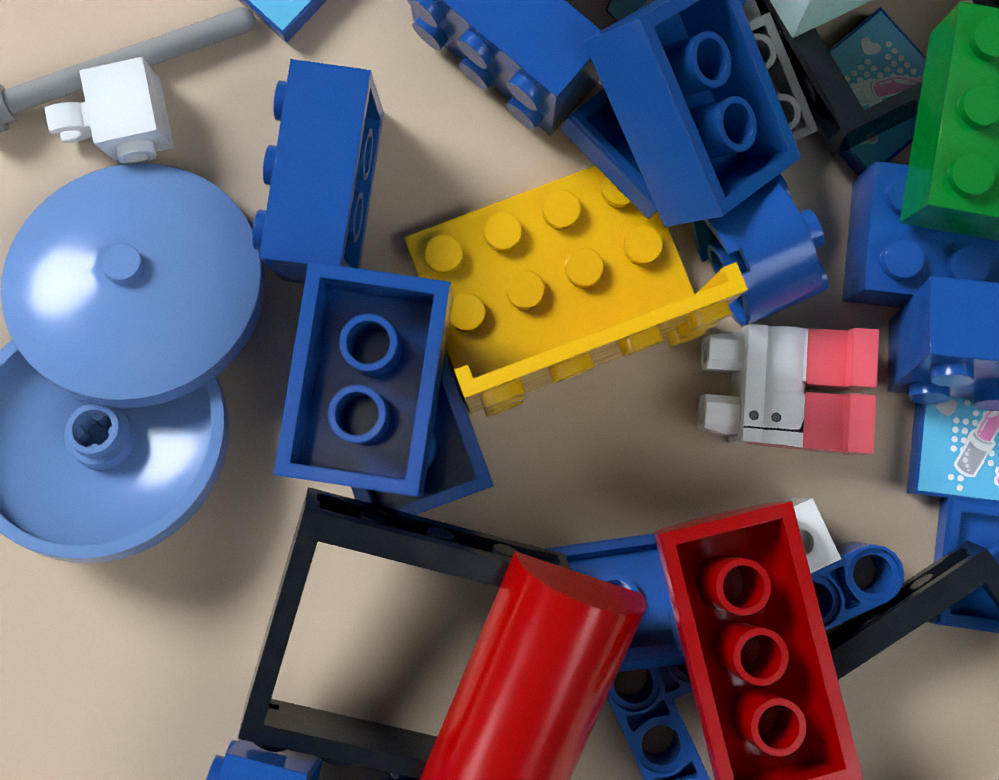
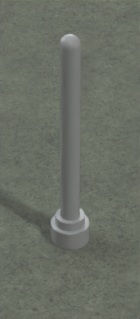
(152, 50)

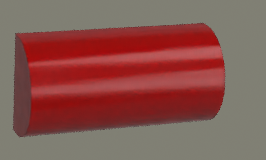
(757, 646)
(536, 676)

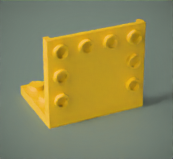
(561, 287)

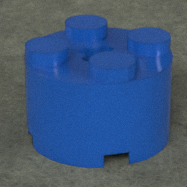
(772, 248)

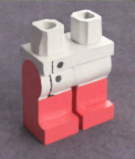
(769, 382)

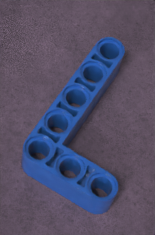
(655, 704)

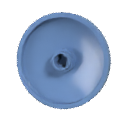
(133, 285)
(97, 477)

